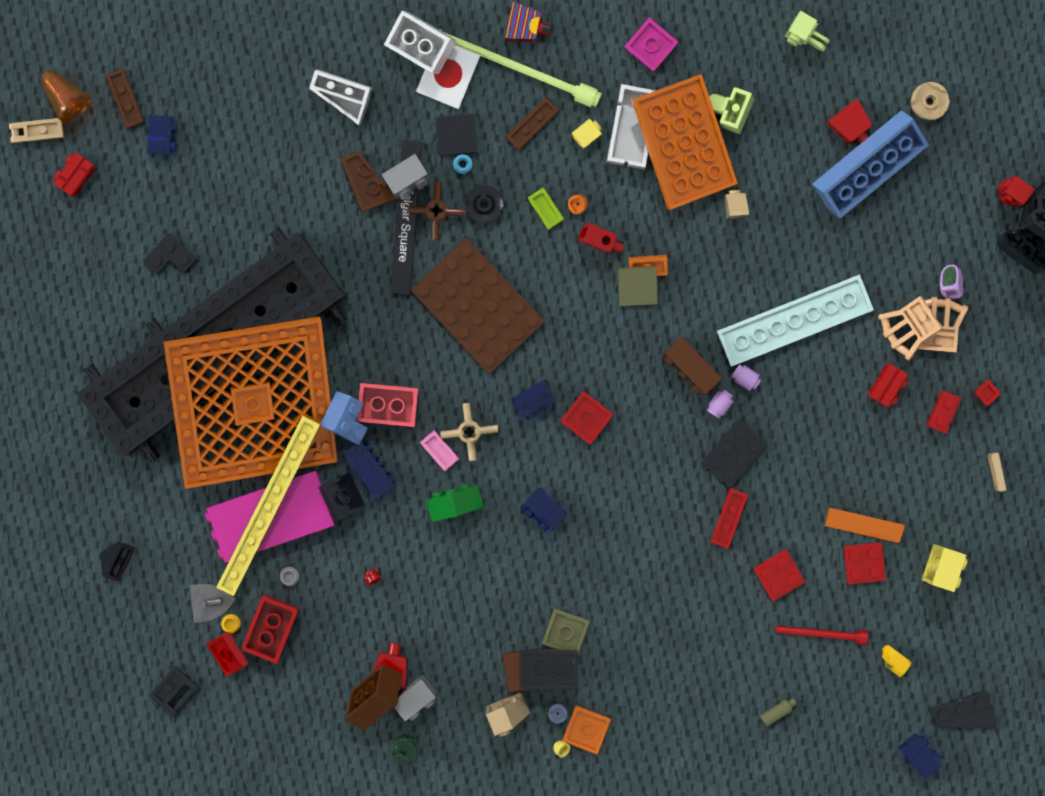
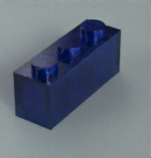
(370, 469)

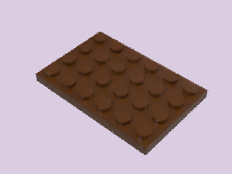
(477, 305)

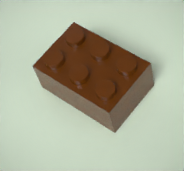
(691, 366)
(374, 697)

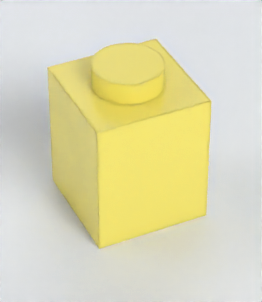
(587, 133)

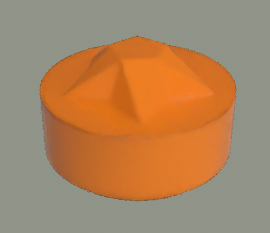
(578, 204)

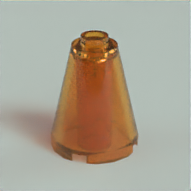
(64, 96)

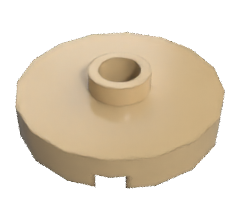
(937, 94)

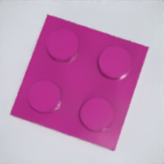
(651, 44)

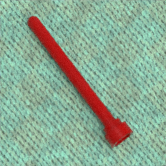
(859, 637)

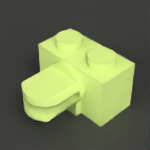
(803, 32)
(733, 109)

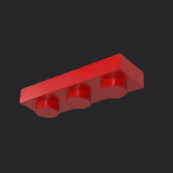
(729, 518)

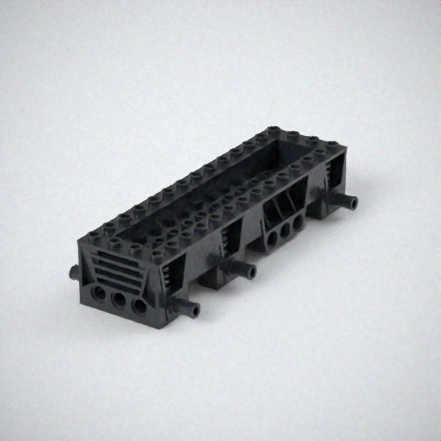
(229, 307)

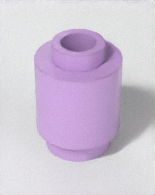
(746, 377)
(720, 403)

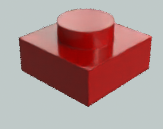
(986, 392)

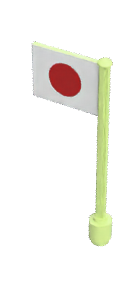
(456, 74)

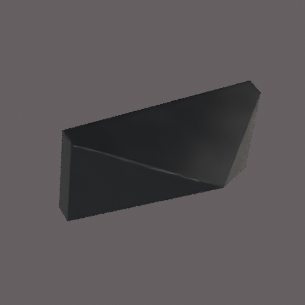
(115, 559)

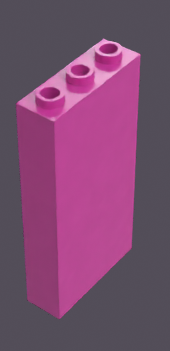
(298, 515)

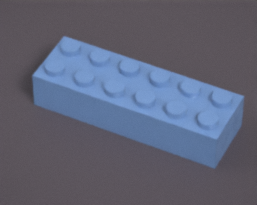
(870, 164)

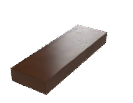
(125, 98)
(532, 123)

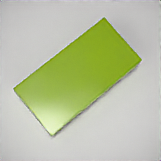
(545, 208)

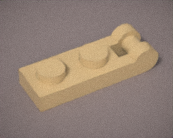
(36, 130)

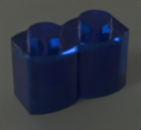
(160, 135)

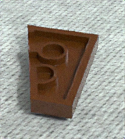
(365, 183)

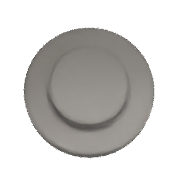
(289, 576)

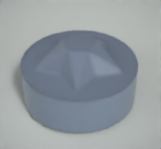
(557, 713)

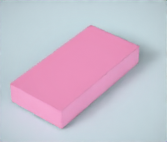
(439, 450)

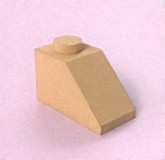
(736, 204)

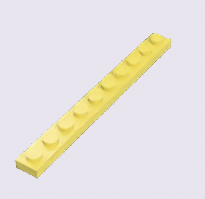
(268, 505)

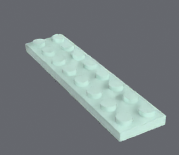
(795, 320)

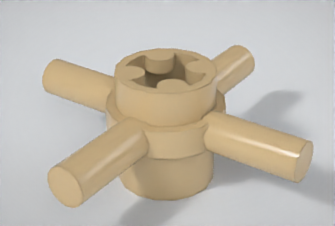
(464, 437)

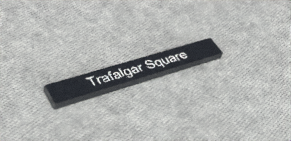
(405, 230)

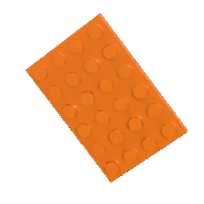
(684, 141)

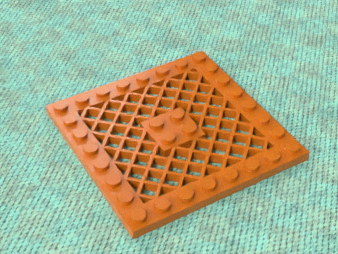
(249, 401)

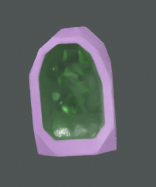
(951, 282)

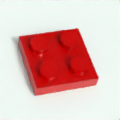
(586, 417)
(864, 563)
(779, 575)
(227, 653)

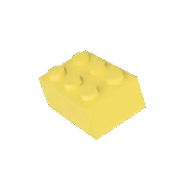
(944, 568)

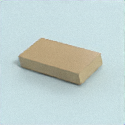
(996, 471)

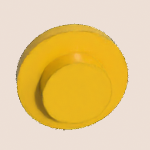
(231, 623)

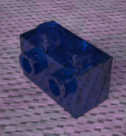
(533, 399)
(543, 510)
(920, 756)

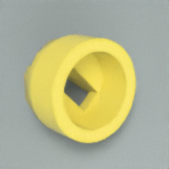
(561, 748)

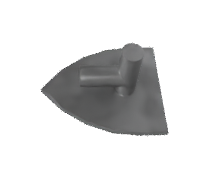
(209, 602)

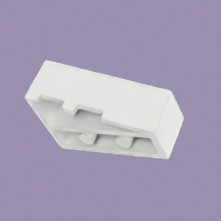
(344, 94)

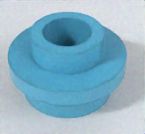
(458, 159)

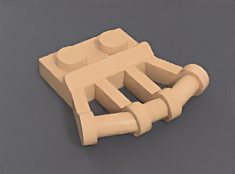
(919, 318)
(947, 337)

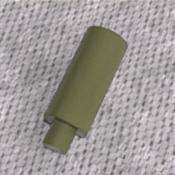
(778, 711)

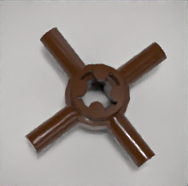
(441, 216)

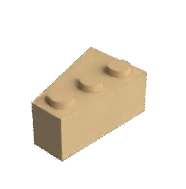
(506, 714)

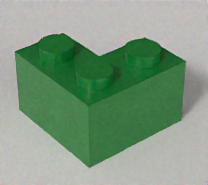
(454, 502)

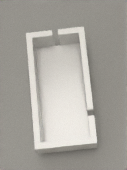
(627, 138)

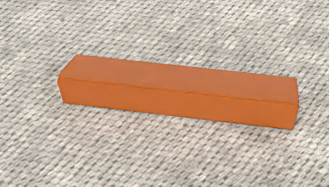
(864, 525)

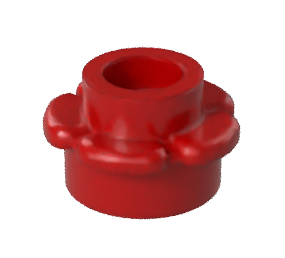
(372, 577)

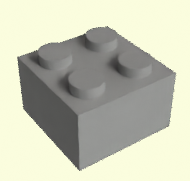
(415, 697)

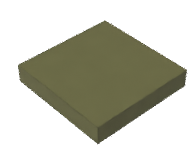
(637, 285)
(565, 631)

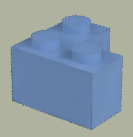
(341, 418)

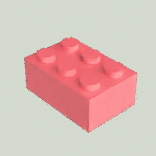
(388, 404)

